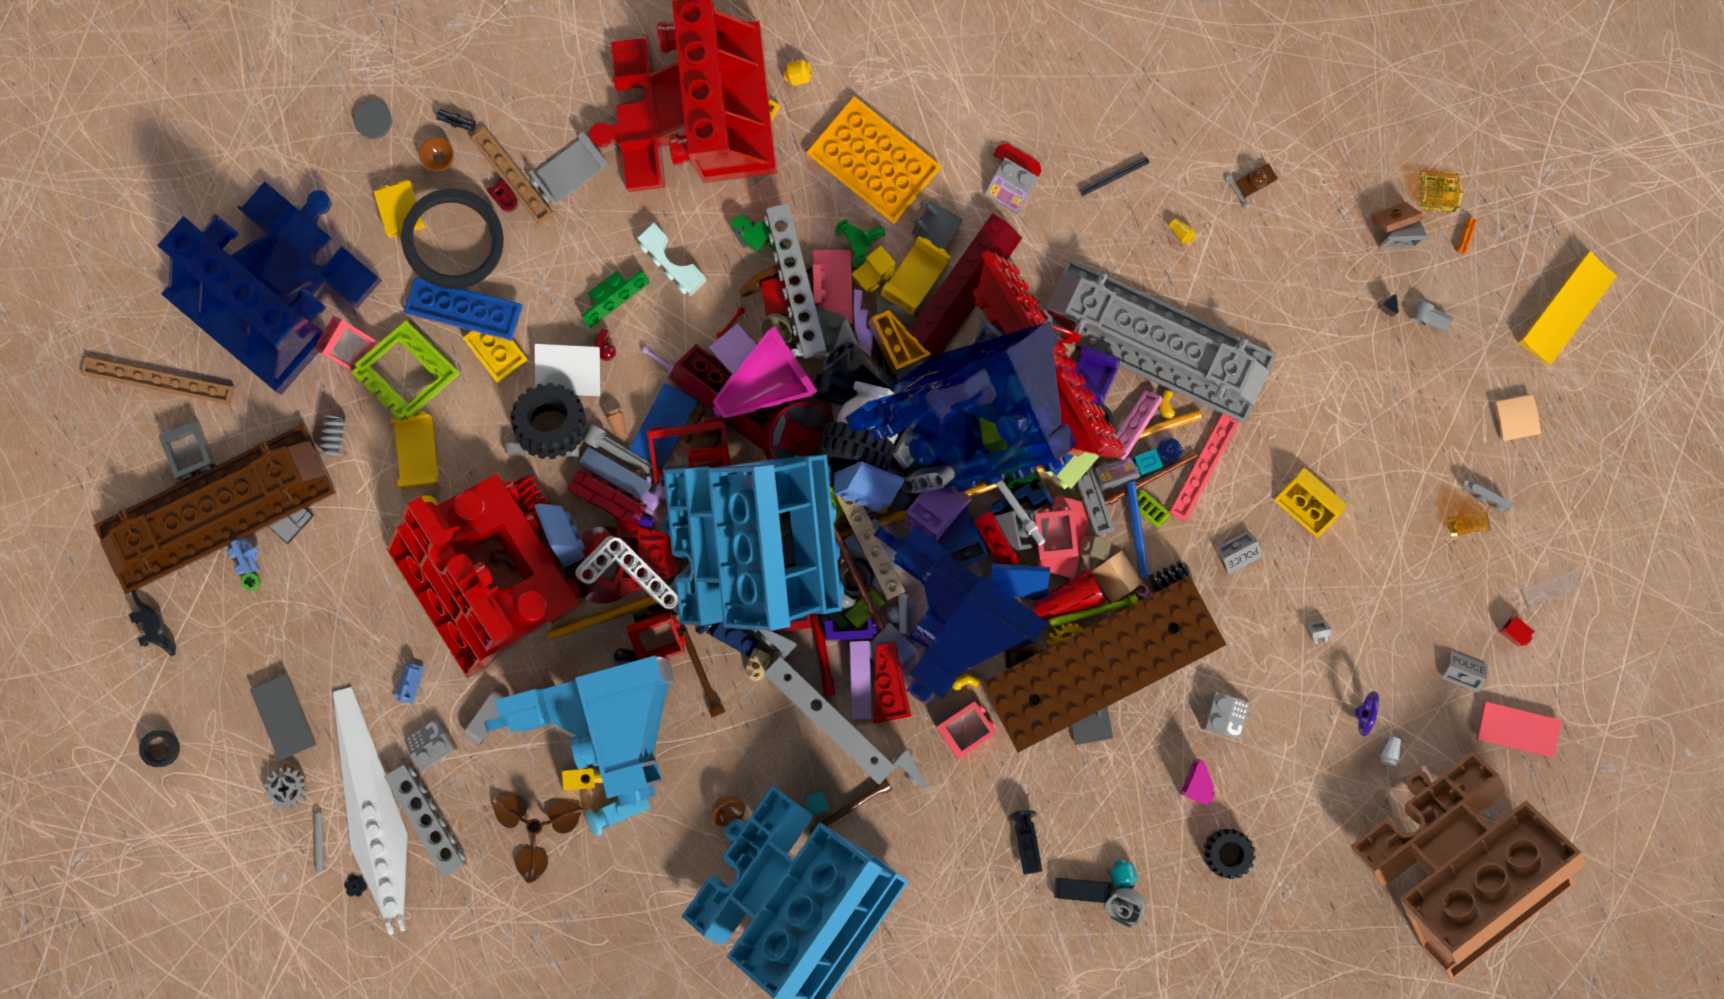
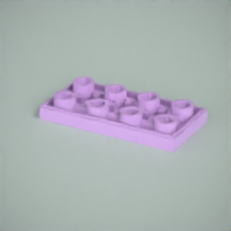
(733, 348)

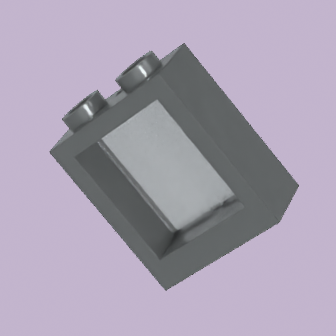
(187, 450)

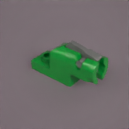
(752, 235)

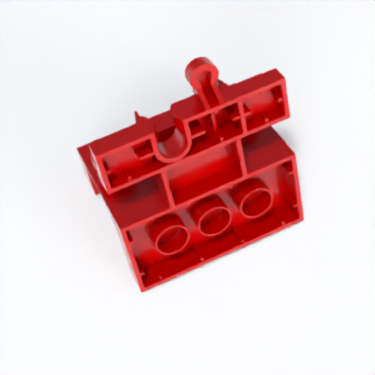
(704, 106)
(455, 592)

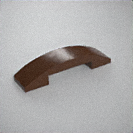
(751, 286)

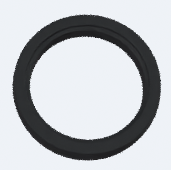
(452, 196)

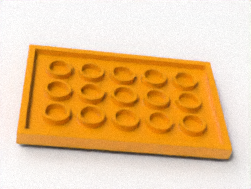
(873, 160)

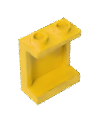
(394, 205)

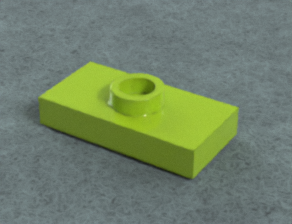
(858, 614)

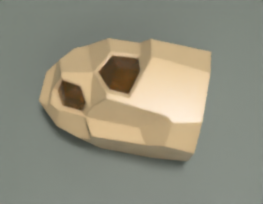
(757, 664)

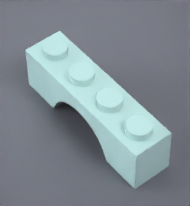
(687, 277)

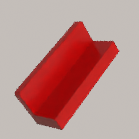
(996, 539)

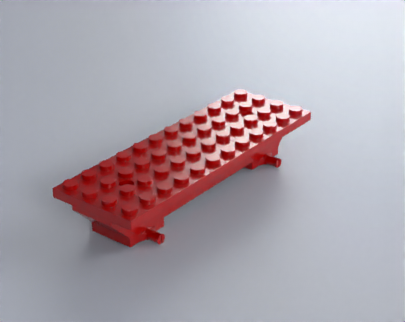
(1011, 307)

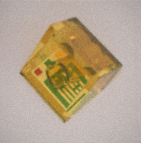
(1440, 191)

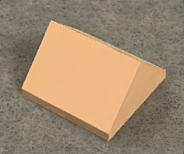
(1117, 577)

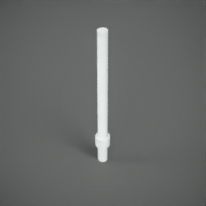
(1030, 526)

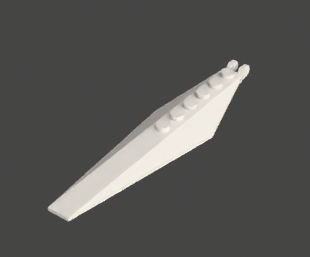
(373, 816)

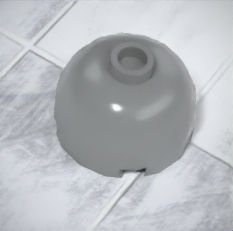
(1126, 907)

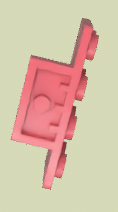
(833, 281)

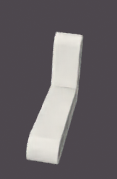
(631, 568)

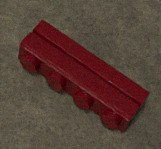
(606, 498)

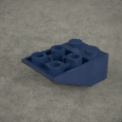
(964, 540)

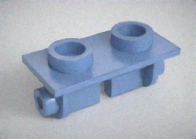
(409, 683)

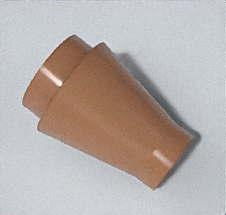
(616, 421)

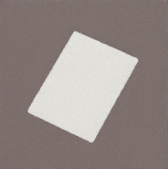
(570, 366)

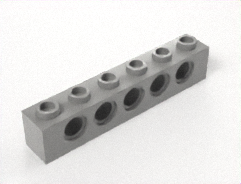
(415, 815)

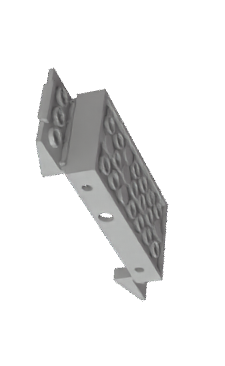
(830, 720)

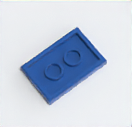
(1021, 580)

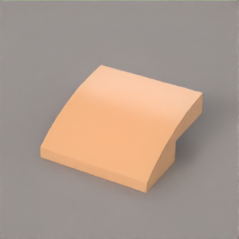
(1517, 417)

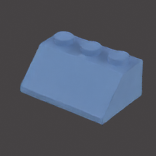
(867, 485)
(561, 533)

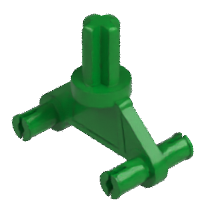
(858, 240)

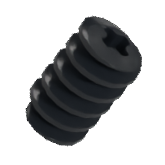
(1170, 576)

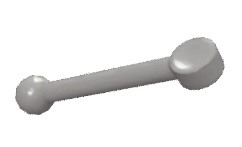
(1229, 179)

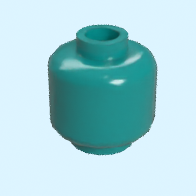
(1124, 874)

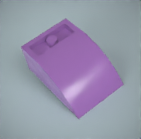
(936, 510)

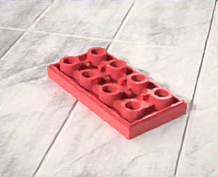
(1068, 566)
(1518, 729)

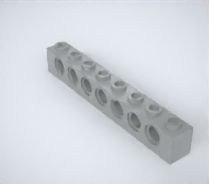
(783, 215)

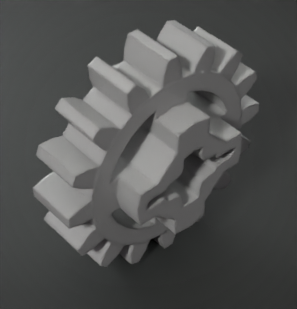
(287, 796)

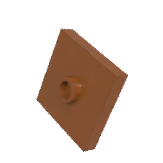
(1397, 217)

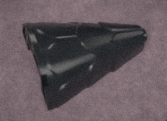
(844, 367)

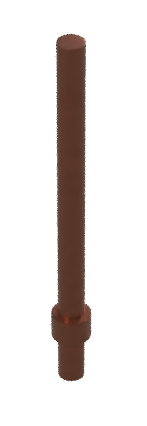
(1112, 497)
(872, 609)

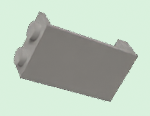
(568, 170)

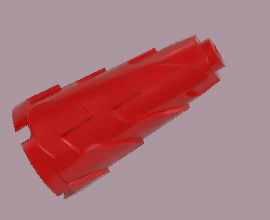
(1076, 595)

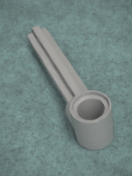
(597, 437)

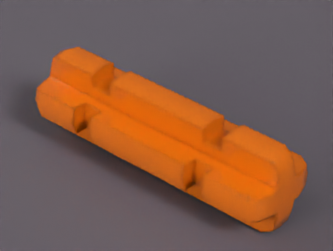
(1467, 235)

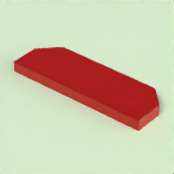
(1011, 153)

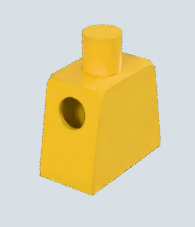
(572, 779)

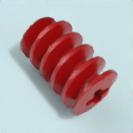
(529, 491)

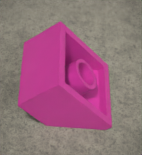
(1198, 783)

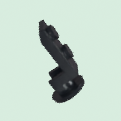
(1027, 841)

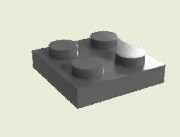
(830, 327)

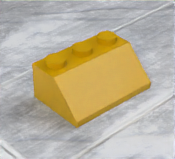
(1310, 502)

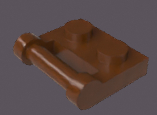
(705, 439)

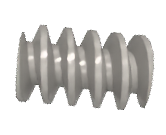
(332, 437)

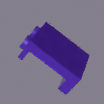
(1098, 371)
(849, 635)

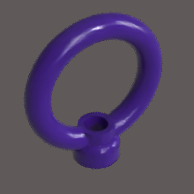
(1366, 723)

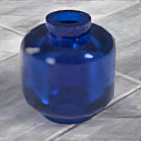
(1164, 455)

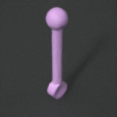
(645, 349)

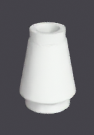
(1391, 752)

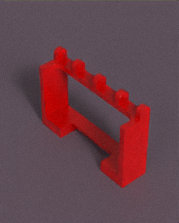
(709, 424)

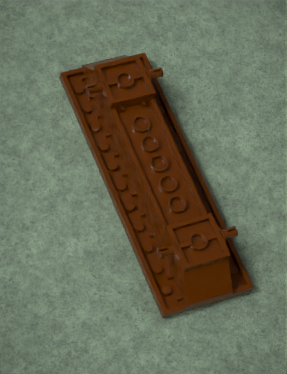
(214, 509)
(1103, 664)

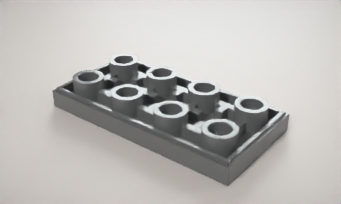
(283, 717)

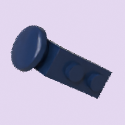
(1036, 499)
(731, 636)

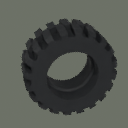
(547, 399)
(851, 447)

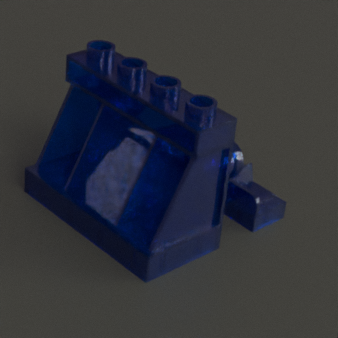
(263, 294)
(996, 379)
(965, 618)

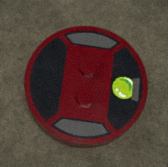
(794, 431)

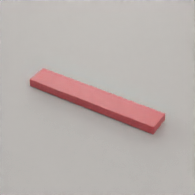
(1203, 467)

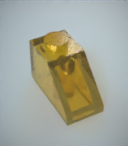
(1469, 524)

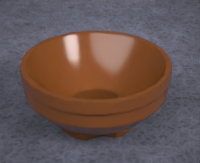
(430, 148)
(733, 810)

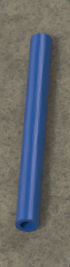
(1137, 529)

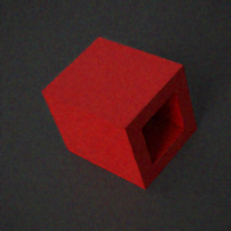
(1517, 632)

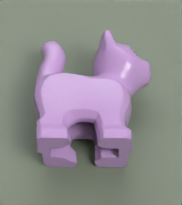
(653, 500)

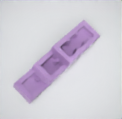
(863, 335)
(860, 680)

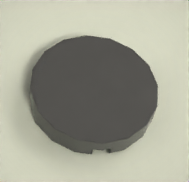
(372, 119)

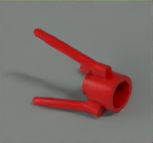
(1068, 331)

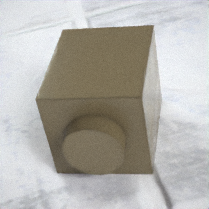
(1094, 547)

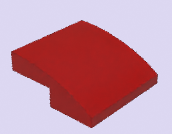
(774, 297)

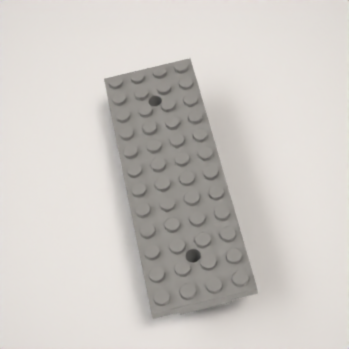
(1161, 341)

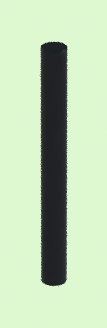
(1114, 176)

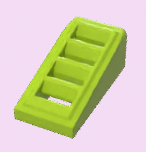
(1165, 514)

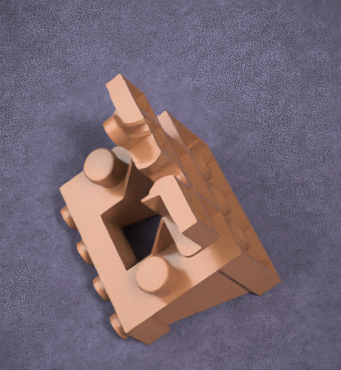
(1479, 876)

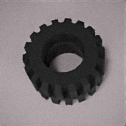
(1245, 857)

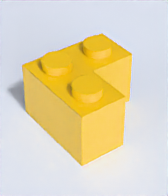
(878, 267)

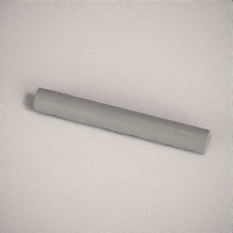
(318, 842)

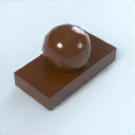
(1256, 180)

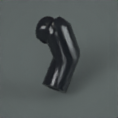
(625, 654)

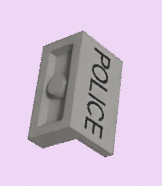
(1239, 551)
(1465, 672)

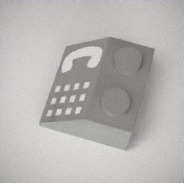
(1226, 715)
(430, 744)

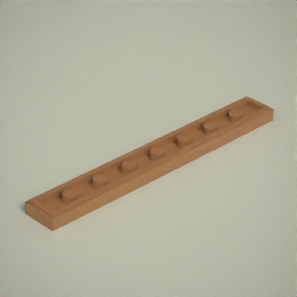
(157, 380)

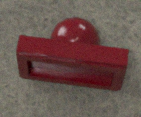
(607, 350)

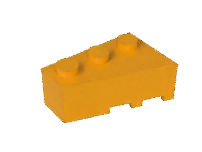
(896, 343)

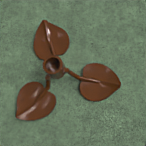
(562, 815)

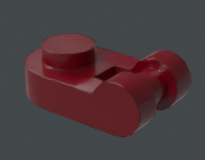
(507, 200)

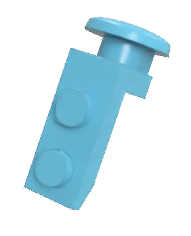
(612, 814)

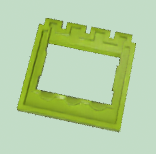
(423, 352)

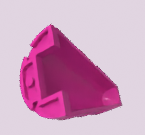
(763, 379)

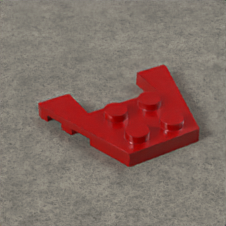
(653, 549)

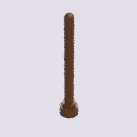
(715, 707)
(883, 787)

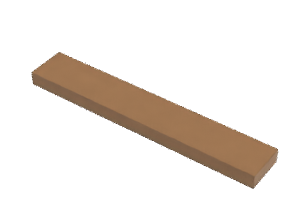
(511, 176)

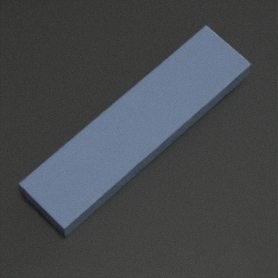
(615, 473)

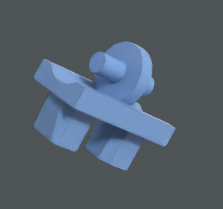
(246, 556)

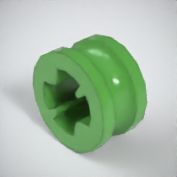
(253, 576)

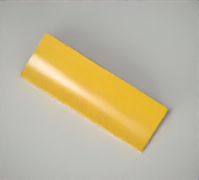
(1567, 308)

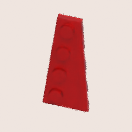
(890, 689)

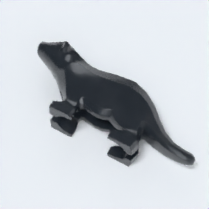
(152, 626)

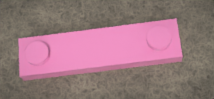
(1138, 420)

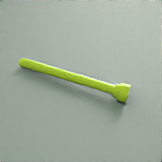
(1129, 600)

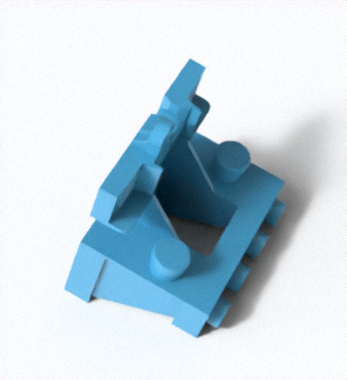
(732, 538)
(613, 718)
(804, 909)

